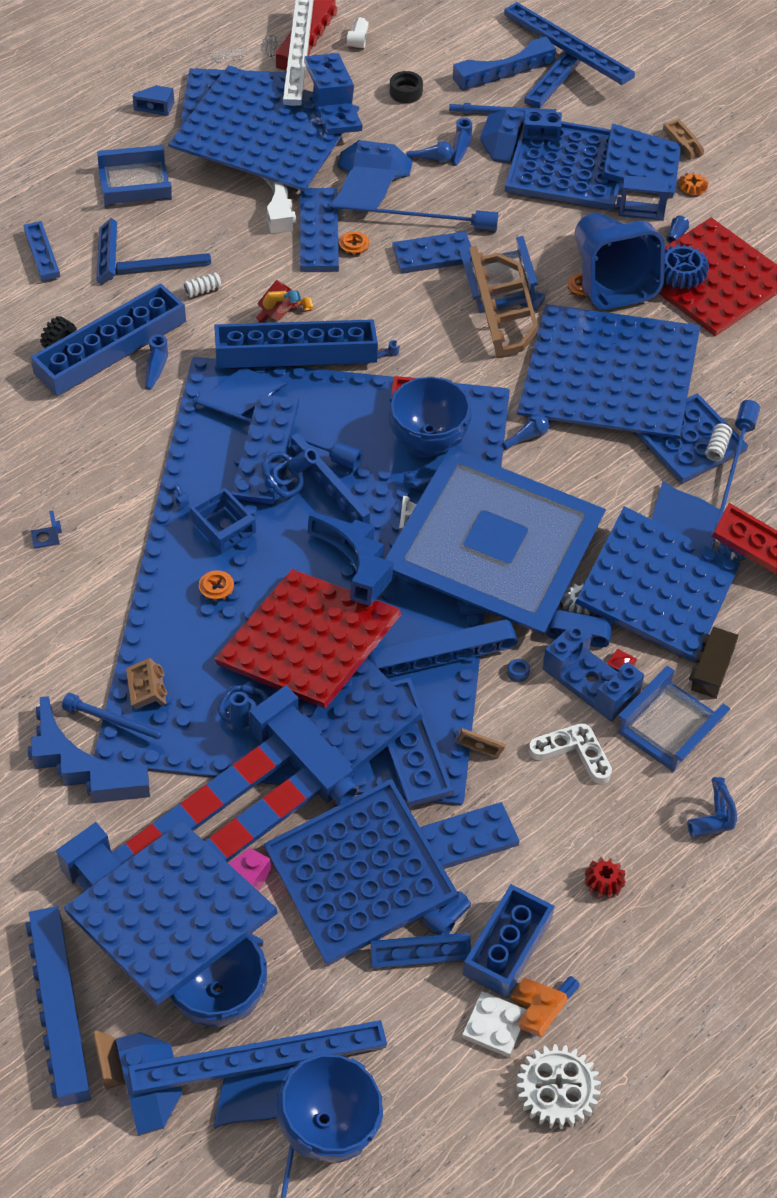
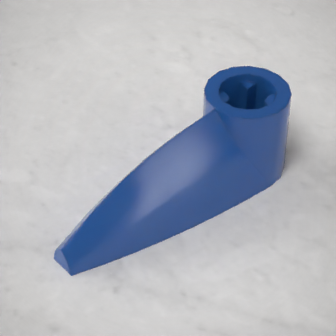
(462, 139)
(156, 360)

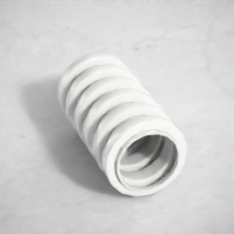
(202, 285)
(718, 442)

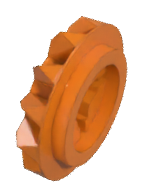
(687, 187)
(360, 239)
(574, 285)
(214, 578)

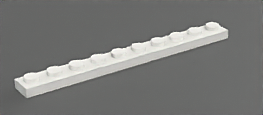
(298, 49)

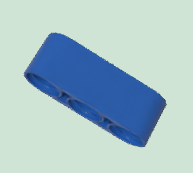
(597, 627)

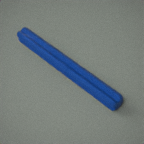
(163, 263)

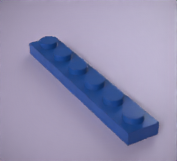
(551, 80)
(332, 484)

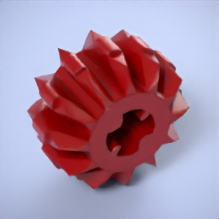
(613, 874)

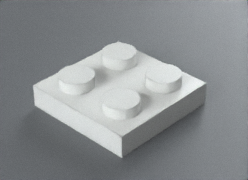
(494, 1024)

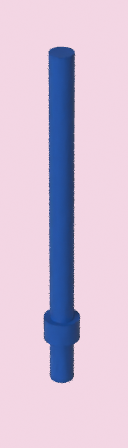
(466, 108)

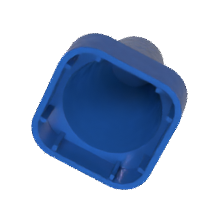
(619, 260)

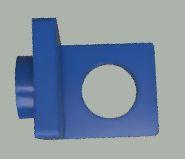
(51, 531)

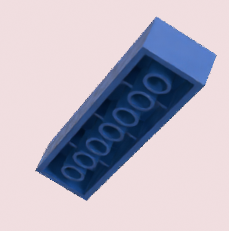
(108, 339)
(295, 343)

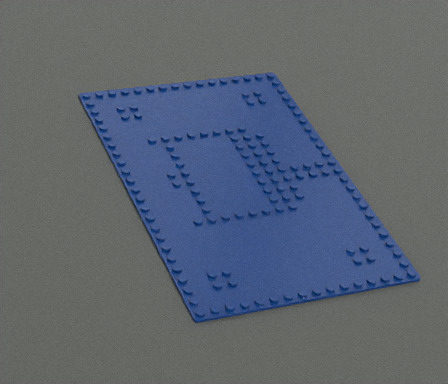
(187, 631)

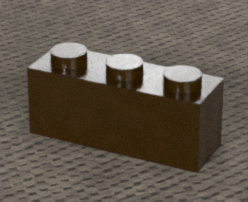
(713, 662)

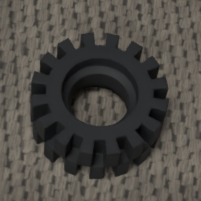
(56, 331)

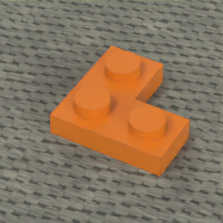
(542, 1005)

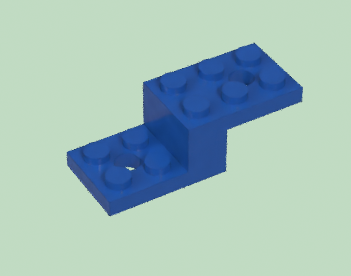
(333, 93)

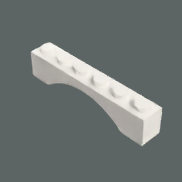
(279, 210)

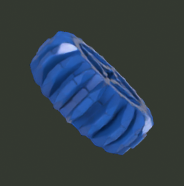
(685, 267)

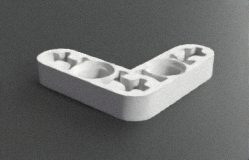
(576, 743)

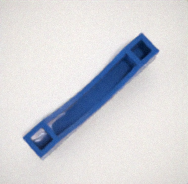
(476, 73)

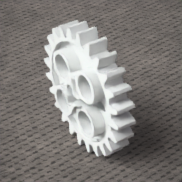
(560, 1109)

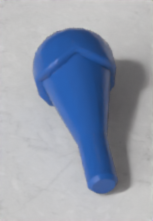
(441, 152)
(535, 426)

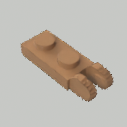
(681, 134)

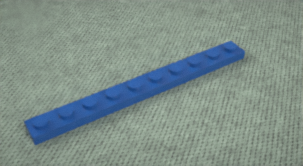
(570, 43)
(254, 1057)

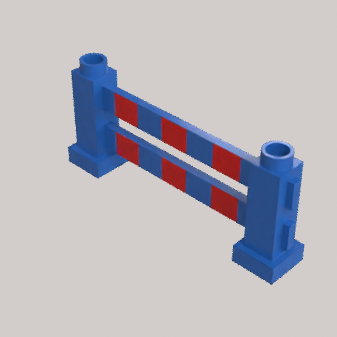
(283, 738)

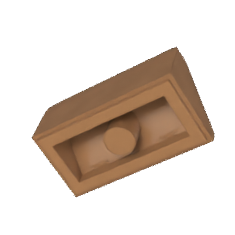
(479, 743)
(108, 1060)

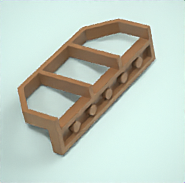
(489, 304)

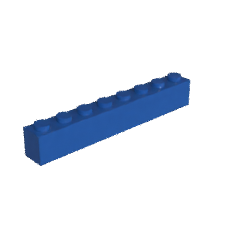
(59, 1007)

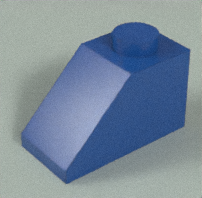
(154, 100)

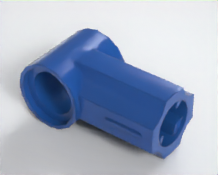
(443, 919)

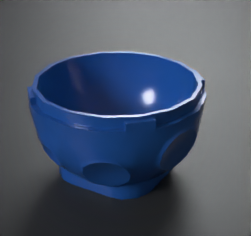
(429, 415)
(241, 977)
(331, 1090)

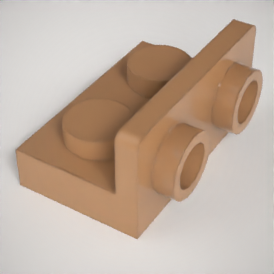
(146, 683)

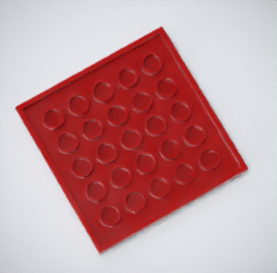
(736, 279)
(307, 638)

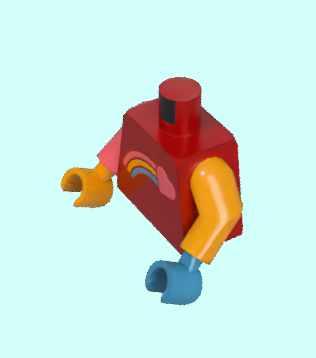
(279, 301)

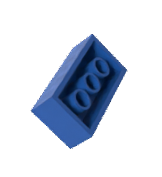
(508, 940)

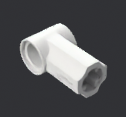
(357, 35)

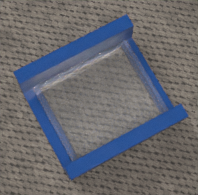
(133, 174)
(502, 274)
(667, 720)

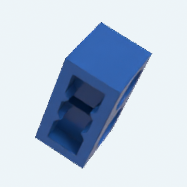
(542, 125)

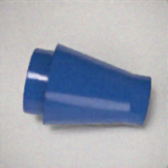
(677, 228)

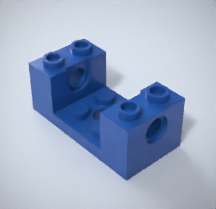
(571, 662)

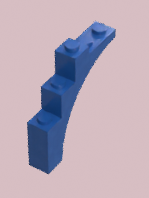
(365, 554)
(102, 779)

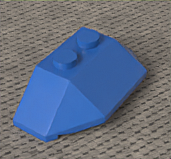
(502, 134)
(375, 155)
(155, 1107)

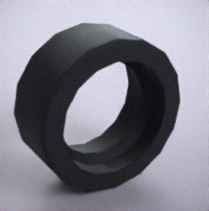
(406, 78)

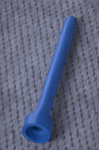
(73, 703)

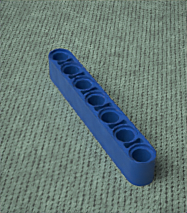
(444, 648)

